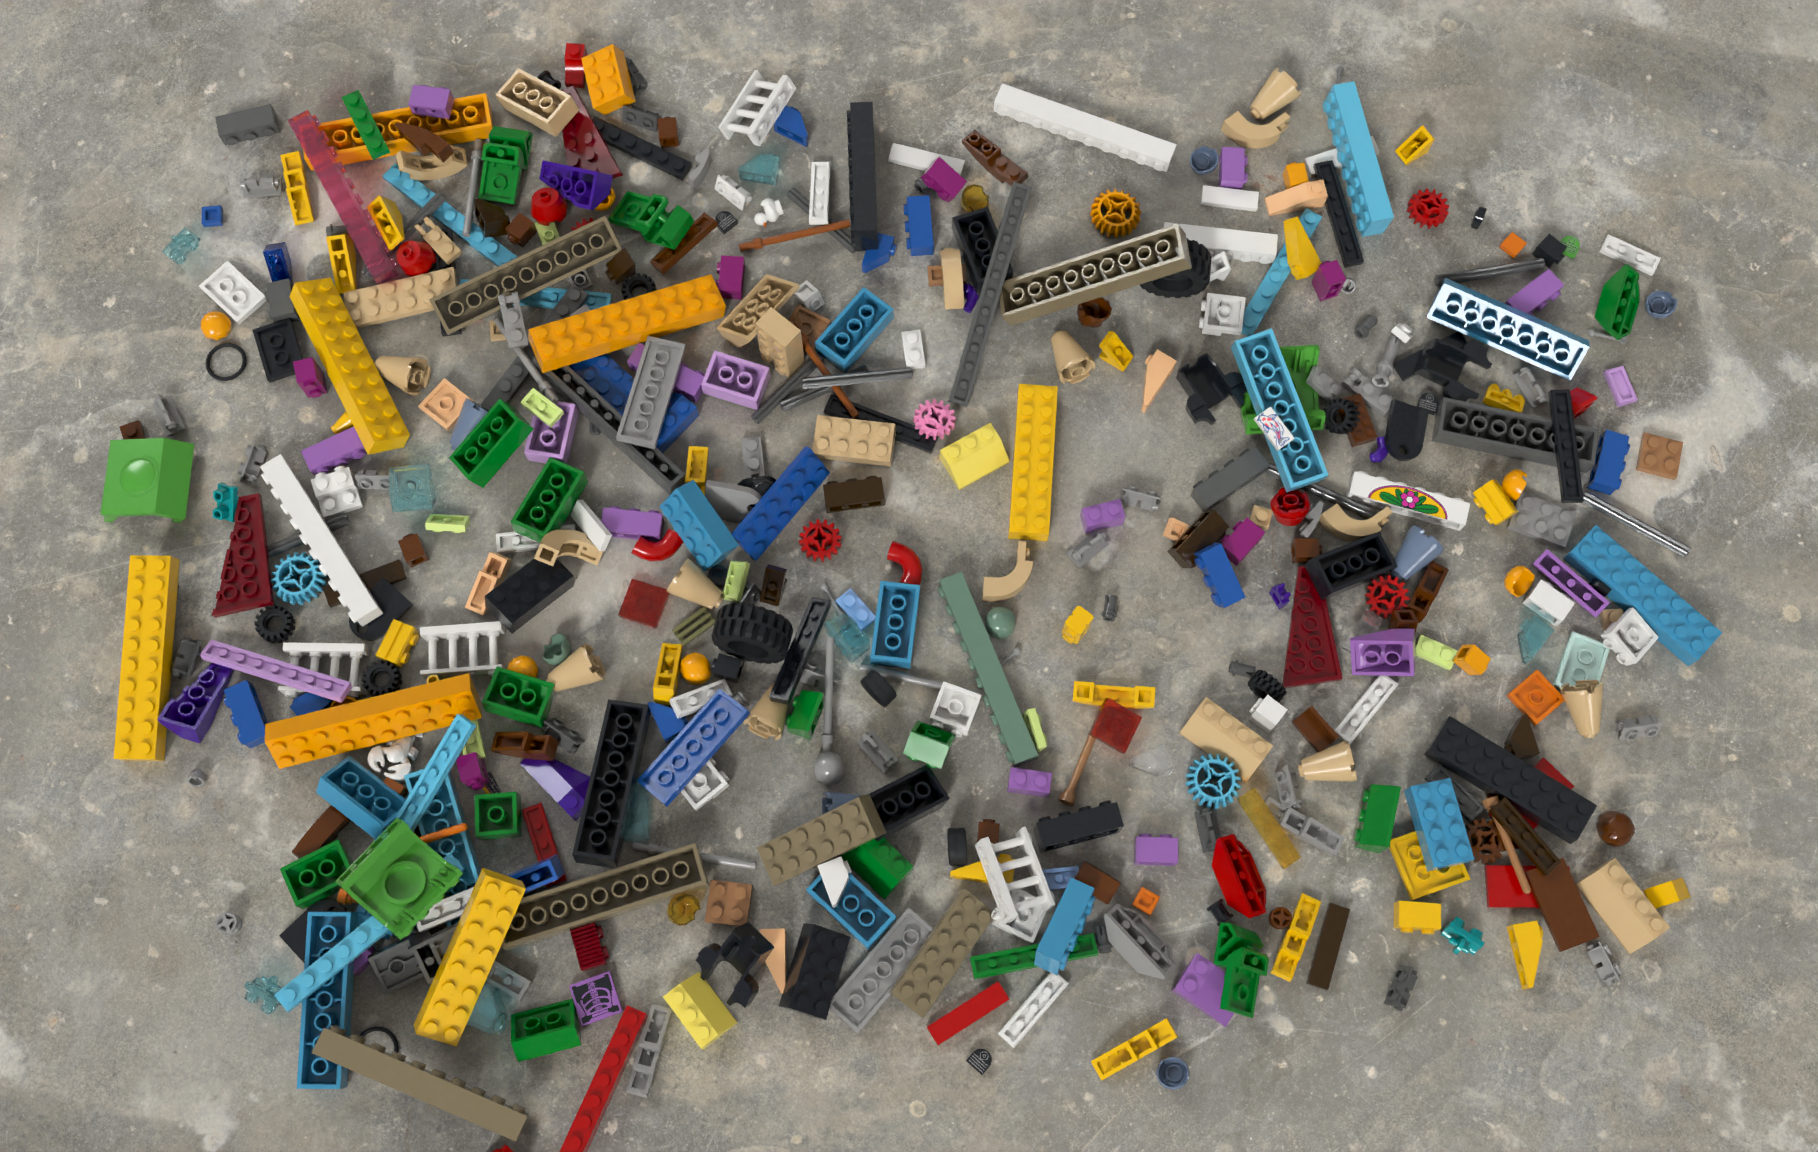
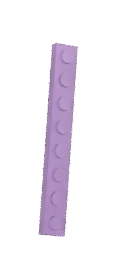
(276, 671)

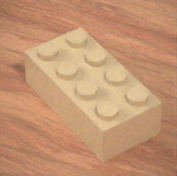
(537, 102)
(780, 343)
(854, 440)

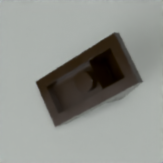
(773, 585)

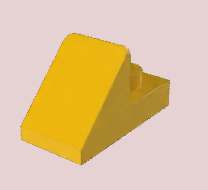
(1115, 351)

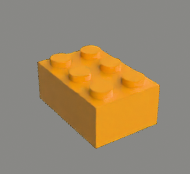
(608, 79)

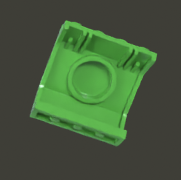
(1299, 364)
(147, 478)
(399, 879)

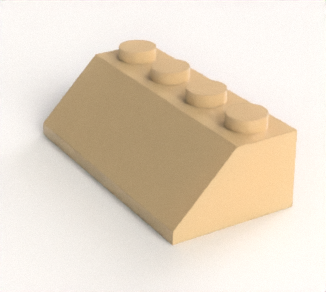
(1221, 733)
(1622, 906)

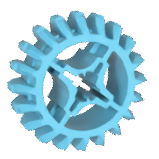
(282, 583)
(1217, 788)

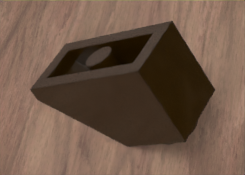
(490, 218)
(620, 267)
(1521, 739)

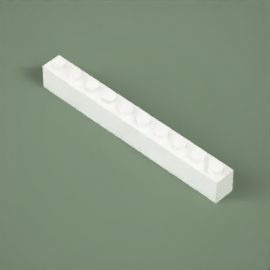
(1084, 127)
(321, 540)

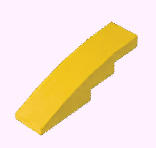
(297, 188)
(697, 466)
(1296, 937)
(1134, 1049)

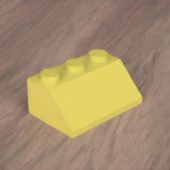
(974, 456)
(700, 1010)

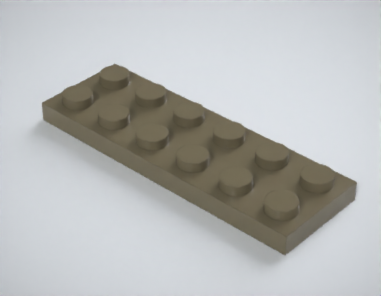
(942, 953)

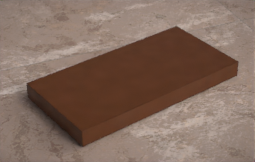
(1562, 907)

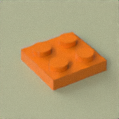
(1535, 697)

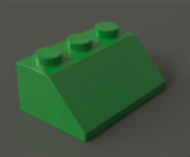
(519, 697)
(1376, 817)
(879, 865)
(315, 874)
(545, 1030)

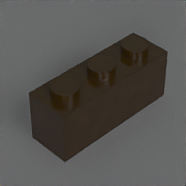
(853, 494)
(1202, 533)

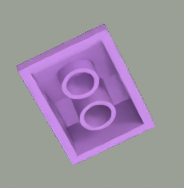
(1384, 653)
(1203, 987)

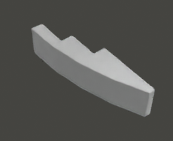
(1305, 828)
(649, 1050)

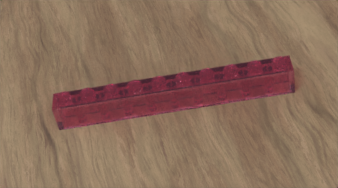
(343, 197)

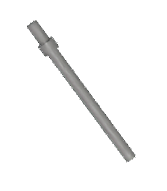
(476, 157)
(544, 386)
(905, 677)
(826, 737)
(654, 849)

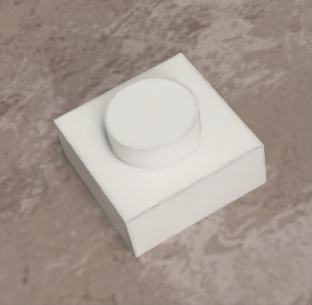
(1403, 332)

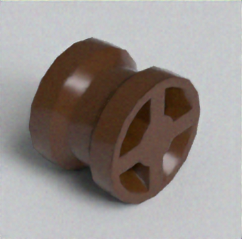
(1284, 918)

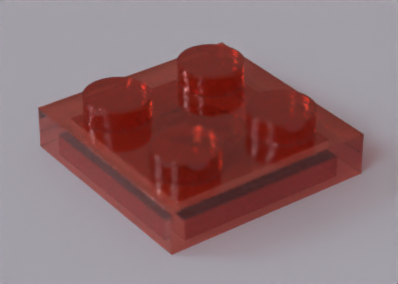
(644, 603)
(1115, 725)

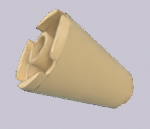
(1274, 95)
(1070, 358)
(404, 372)
(695, 586)
(577, 670)
(1584, 705)
(767, 717)
(1329, 765)

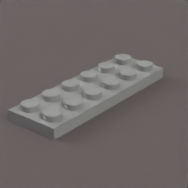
(651, 392)
(876, 975)

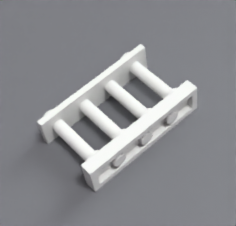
(766, 116)
(453, 633)
(335, 652)
(1002, 889)

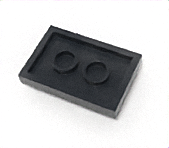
(278, 349)

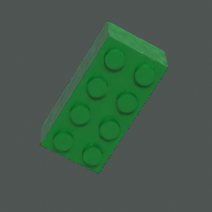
(491, 443)
(549, 500)

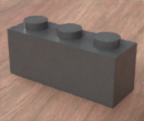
(247, 124)

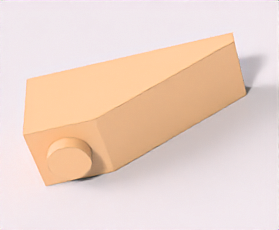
(1297, 198)
(1157, 372)
(777, 959)

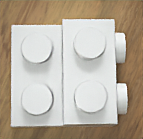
(1222, 314)
(336, 492)
(1629, 637)
(954, 709)
(705, 785)
(1027, 922)

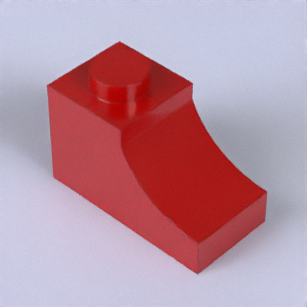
(573, 65)

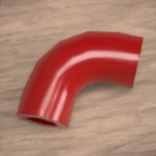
(658, 550)
(908, 560)

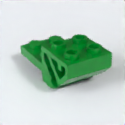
(503, 164)
(651, 219)
(1239, 955)

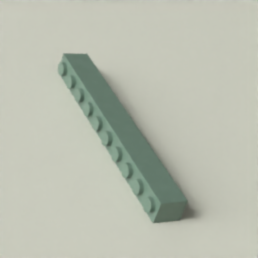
(987, 669)

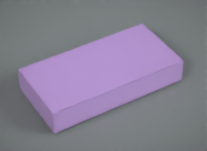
(1620, 386)

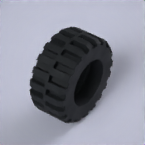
(1188, 281)
(752, 633)

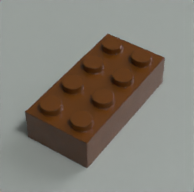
(1365, 431)

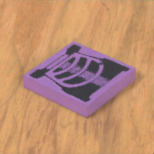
(596, 998)

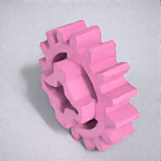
(933, 422)

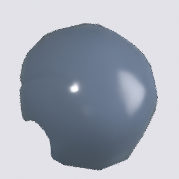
(1204, 160)
(1660, 304)
(1172, 1073)

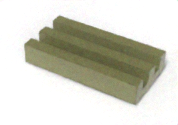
(692, 618)

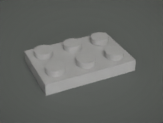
(1542, 520)

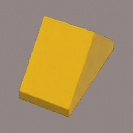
(1415, 145)
(1667, 893)

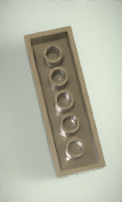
(821, 839)

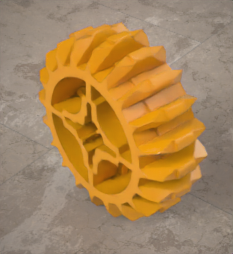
(1114, 220)

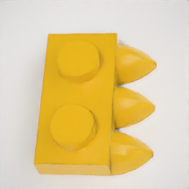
(1503, 399)

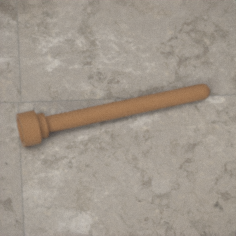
(1068, 796)
(1489, 803)

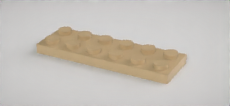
(398, 297)

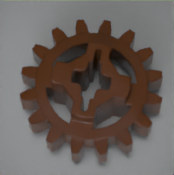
(1490, 846)

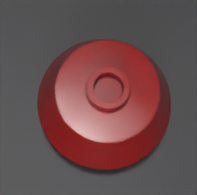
(548, 206)
(415, 257)
(1290, 507)

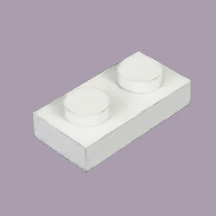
(913, 349)

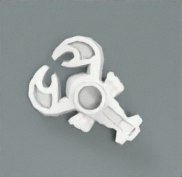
(396, 753)

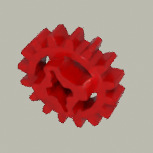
(1427, 208)
(828, 539)
(1390, 606)

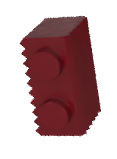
(589, 946)

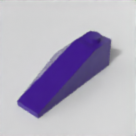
(578, 185)
(197, 705)
(561, 782)

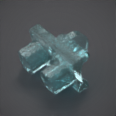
(181, 246)
(265, 990)

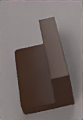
(1315, 729)
(1103, 884)

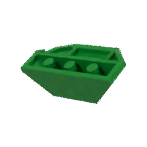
(1619, 302)

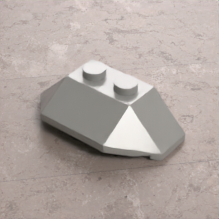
(1138, 942)

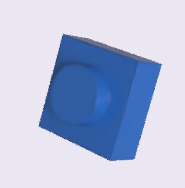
(212, 216)

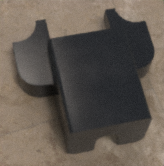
(1444, 363)
(1209, 386)
(746, 951)

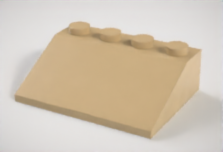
(740, 325)

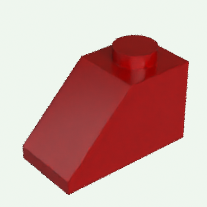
(1581, 401)

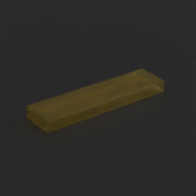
(1268, 828)

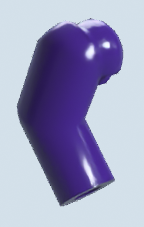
(971, 297)
(1381, 453)

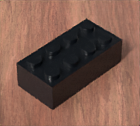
(976, 239)
(1350, 565)
(528, 592)
(908, 800)
(1078, 827)
(814, 971)

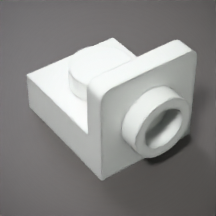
(809, 296)

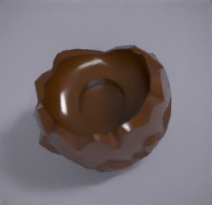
(1094, 312)
(1615, 828)

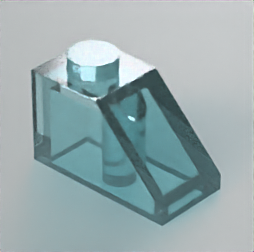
(761, 169)
(1532, 637)

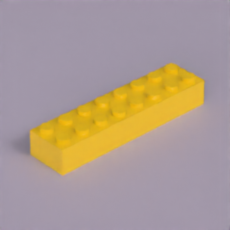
(1033, 462)
(469, 957)

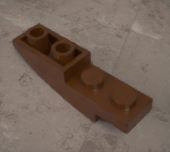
(992, 159)

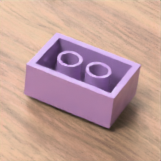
(736, 380)
(554, 441)

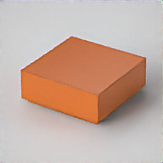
(1512, 245)
(1145, 901)

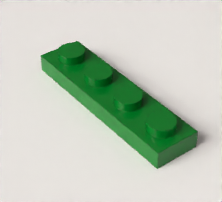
(365, 124)

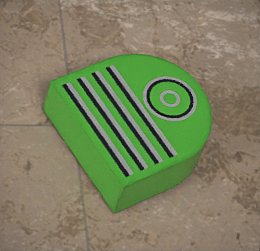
(1572, 246)

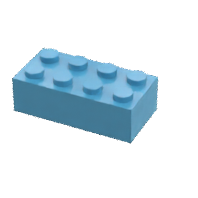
(854, 330)
(698, 525)
(895, 624)
(360, 796)
(1438, 824)
(857, 910)
(1065, 927)

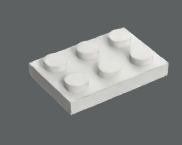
(233, 292)

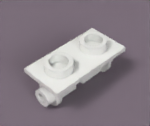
(727, 188)

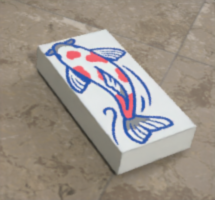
(1274, 428)

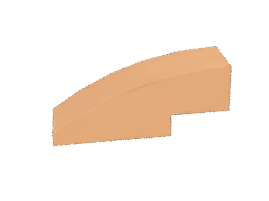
(488, 579)

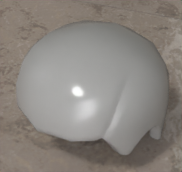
(829, 768)

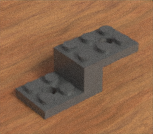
(420, 957)

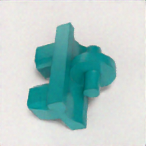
(226, 502)
(1462, 939)

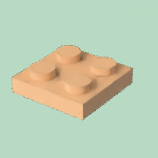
(444, 404)

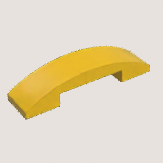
(1128, 697)

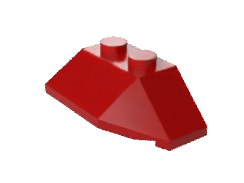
(1238, 877)

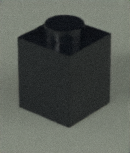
(1550, 250)
(727, 667)

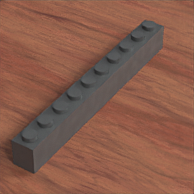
(608, 420)

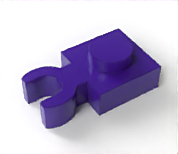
(1280, 595)

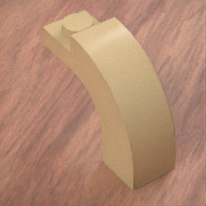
(1252, 135)
(430, 166)
(952, 278)
(1348, 529)
(567, 542)
(1008, 586)

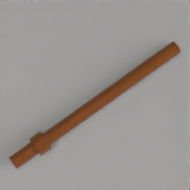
(758, 243)
(823, 369)

